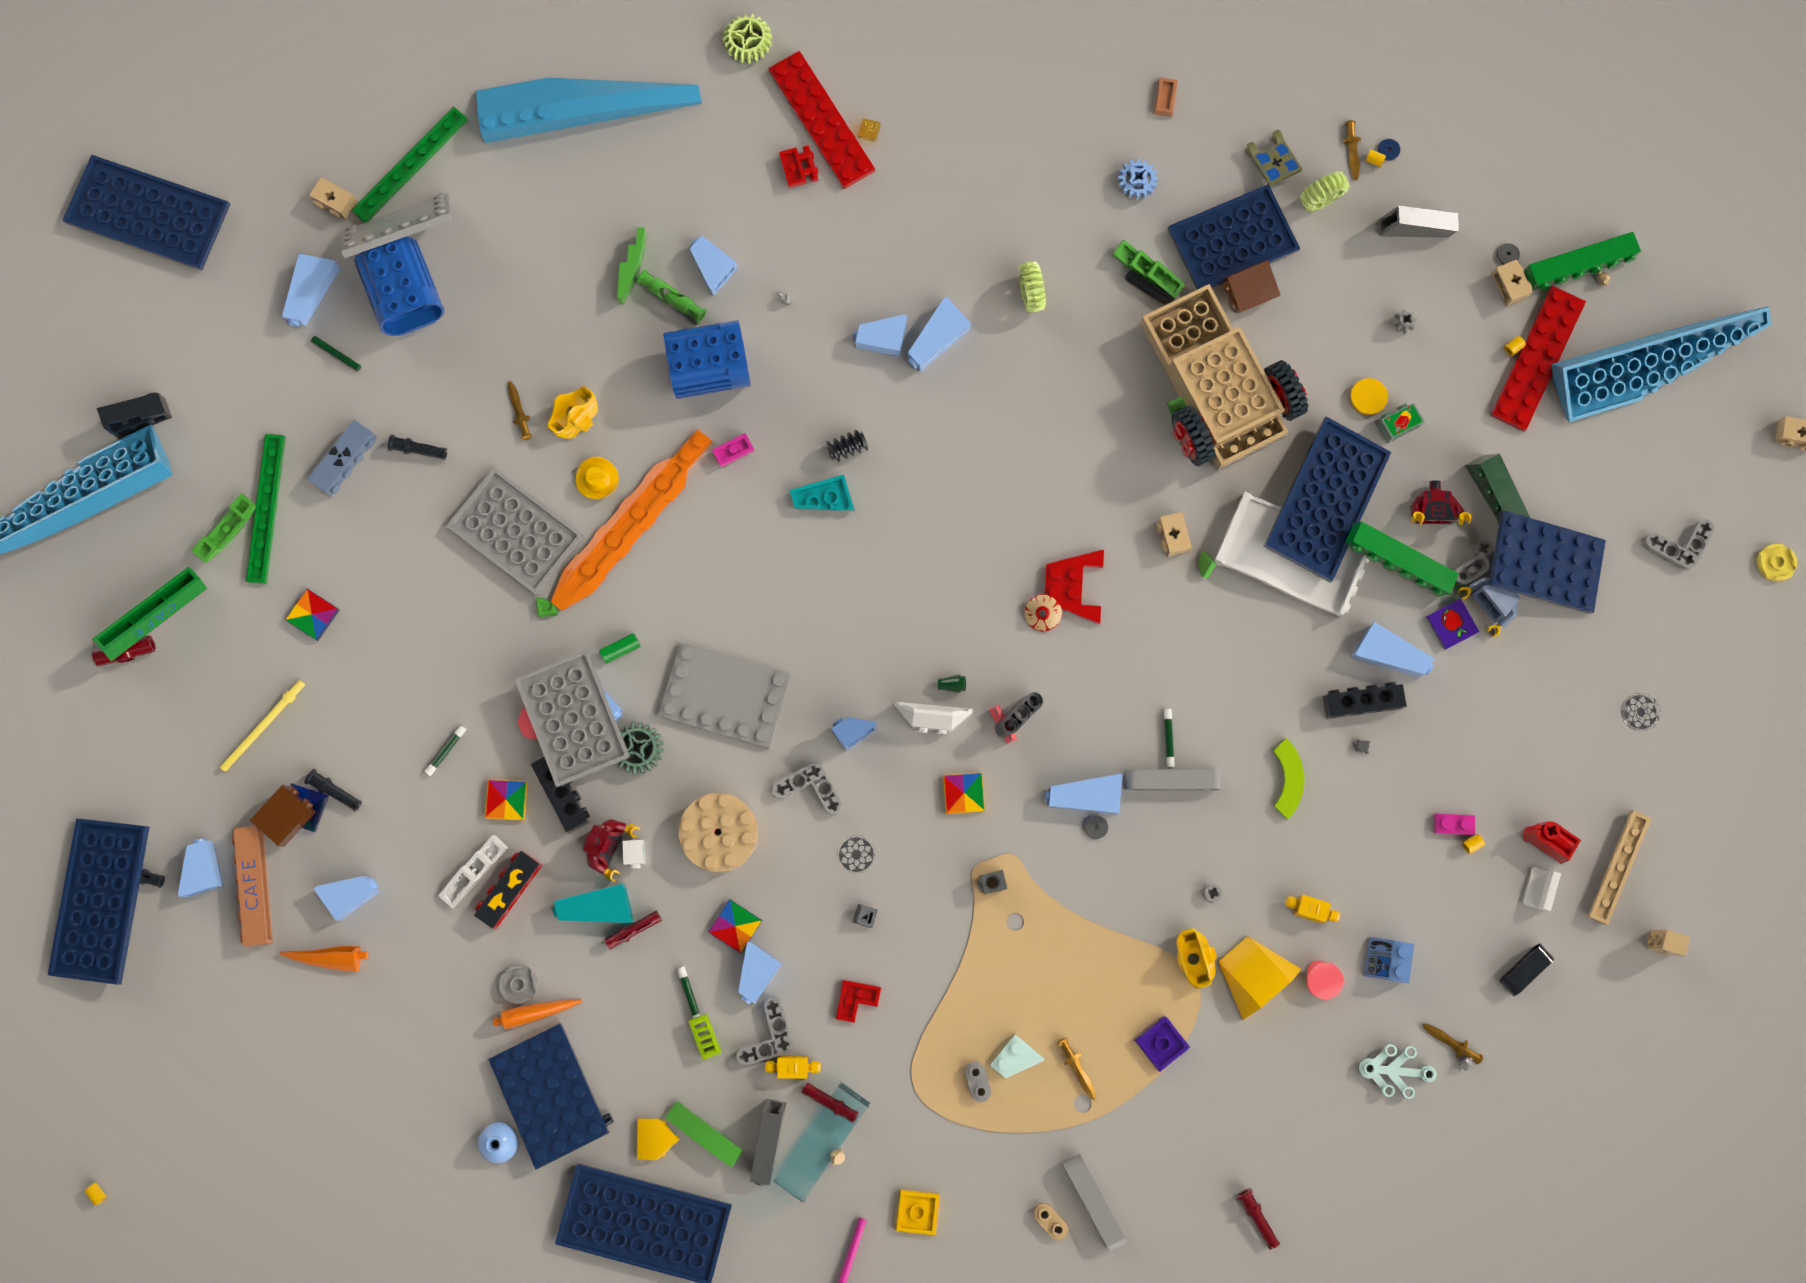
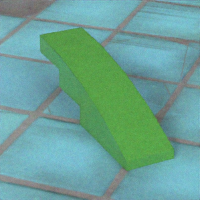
(1148, 269)
(629, 271)
(704, 1134)

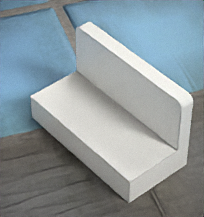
(1541, 889)

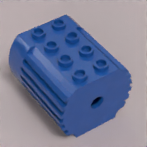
(399, 286)
(706, 359)

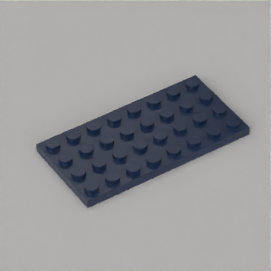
(146, 212)
(1327, 499)
(98, 901)
(643, 1224)

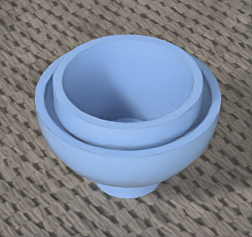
(507, 1141)

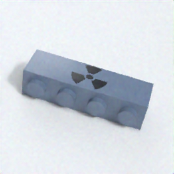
(342, 458)

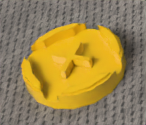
(1369, 396)

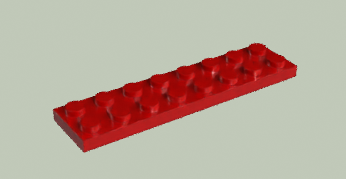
(821, 119)
(1533, 365)

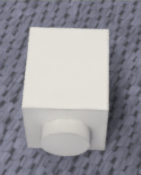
(634, 853)

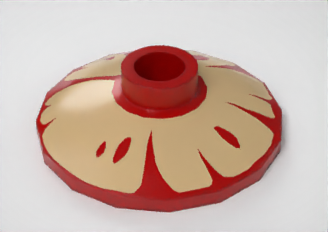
(1052, 608)

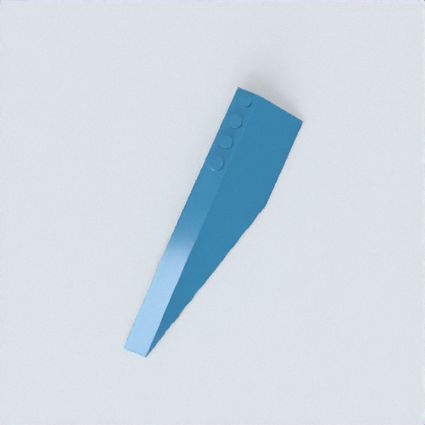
(567, 103)
(1641, 366)
(88, 489)

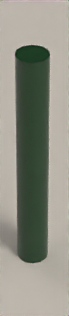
(337, 354)

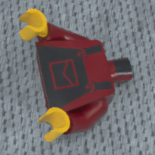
(1437, 507)
(602, 844)

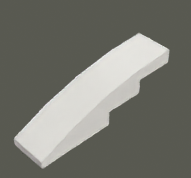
(473, 871)

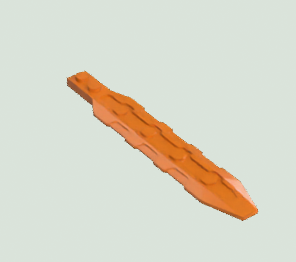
(628, 523)

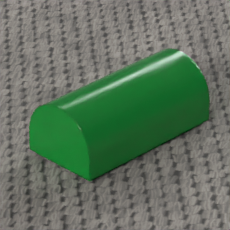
(620, 648)

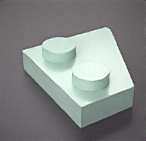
(1015, 1058)

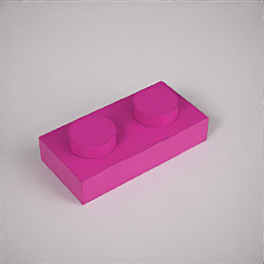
(733, 450)
(1454, 824)

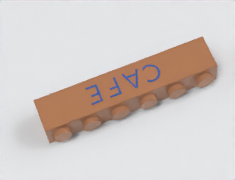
(252, 886)

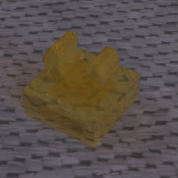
(869, 130)

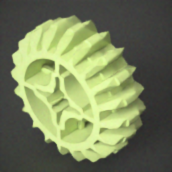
(754, 46)
(1324, 191)
(1032, 286)

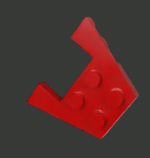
(1065, 583)

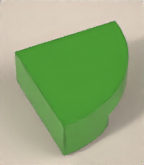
(1206, 564)
(545, 608)

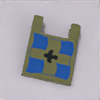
(1275, 162)

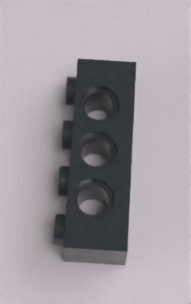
(1335, 709)
(569, 822)

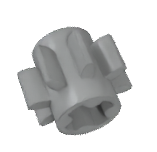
(1408, 317)

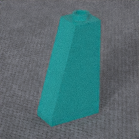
(602, 905)

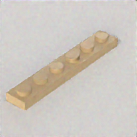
(1619, 867)

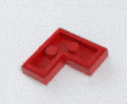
(851, 995)

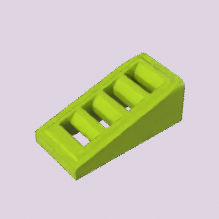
(713, 1051)

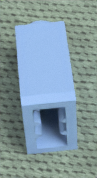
(712, 263)
(882, 335)
(199, 869)
(347, 895)
(756, 973)

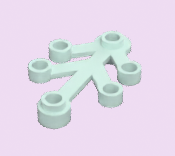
(1394, 1070)

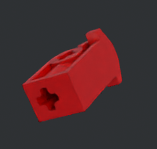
(1552, 840)

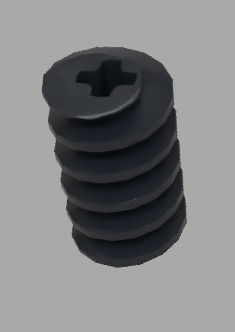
(847, 445)

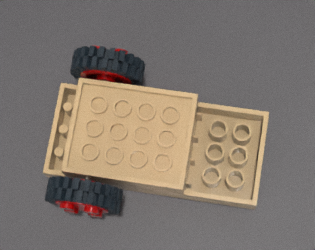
(1227, 394)

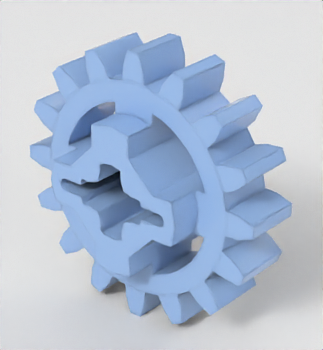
(1139, 186)

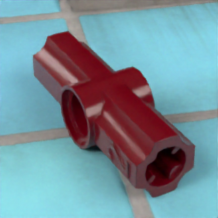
(142, 647)

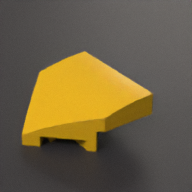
(654, 1138)

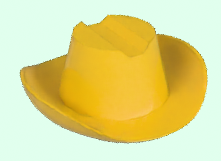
(596, 478)

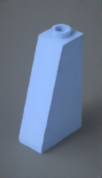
(308, 286)
(939, 334)
(1392, 652)
(1089, 795)

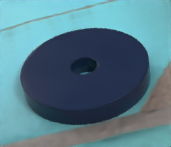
(1393, 145)

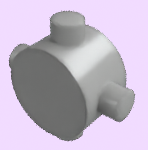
(784, 298)
(1465, 1064)

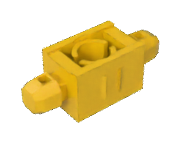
(1312, 909)
(792, 1067)

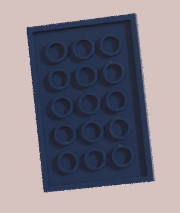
(1233, 237)
(1547, 562)
(548, 1096)

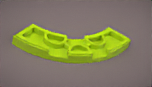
(1293, 778)

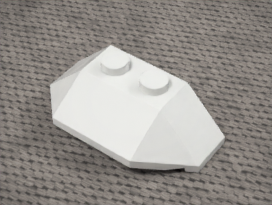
(932, 717)

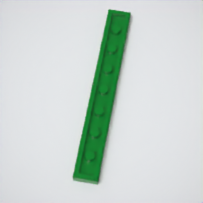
(409, 165)
(265, 509)

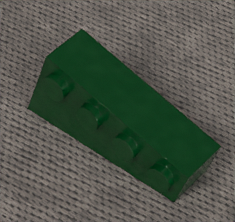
(1496, 485)

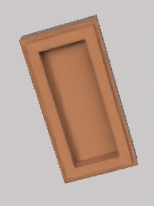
(1165, 97)

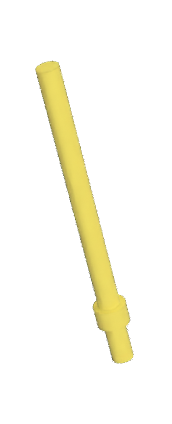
(288, 697)

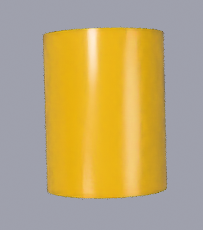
(1375, 158)
(1514, 345)
(1473, 843)
(95, 1194)

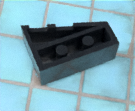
(134, 414)

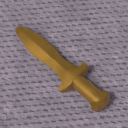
(1352, 142)
(521, 418)
(1460, 1047)
(1073, 1061)

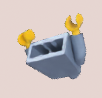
(1496, 602)

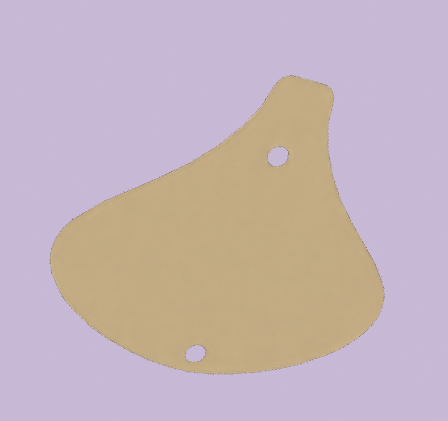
(1046, 985)

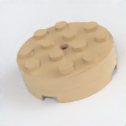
(708, 816)

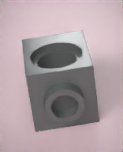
(1000, 878)

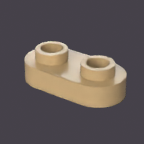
(1051, 1221)

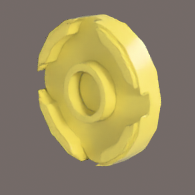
(1776, 562)

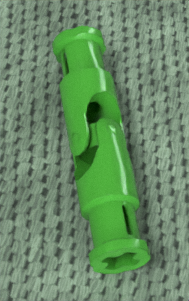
(678, 301)

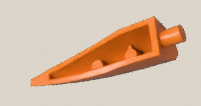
(338, 958)
(533, 1012)

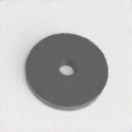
(1508, 248)
(1091, 831)

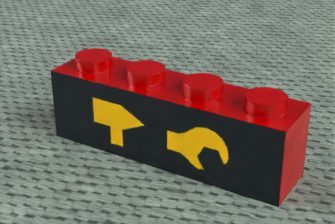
(508, 889)

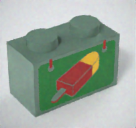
(1400, 422)

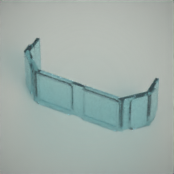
(817, 1144)

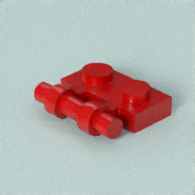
(793, 168)

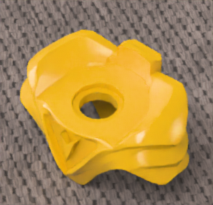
(583, 409)
(1203, 972)

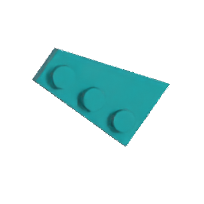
(823, 495)

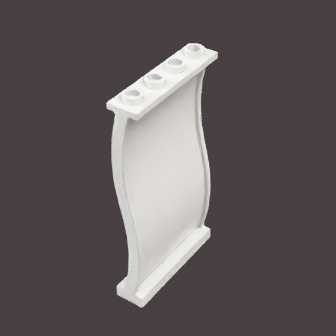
(1244, 552)

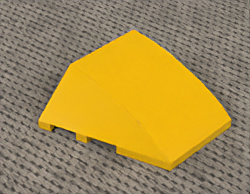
(1255, 975)

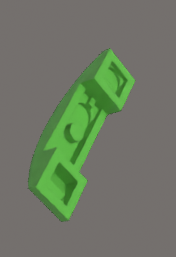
(226, 529)

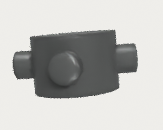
(1362, 746)

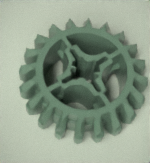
(645, 744)

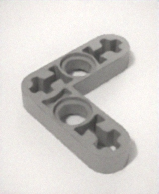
(1687, 550)
(815, 781)
(772, 1043)

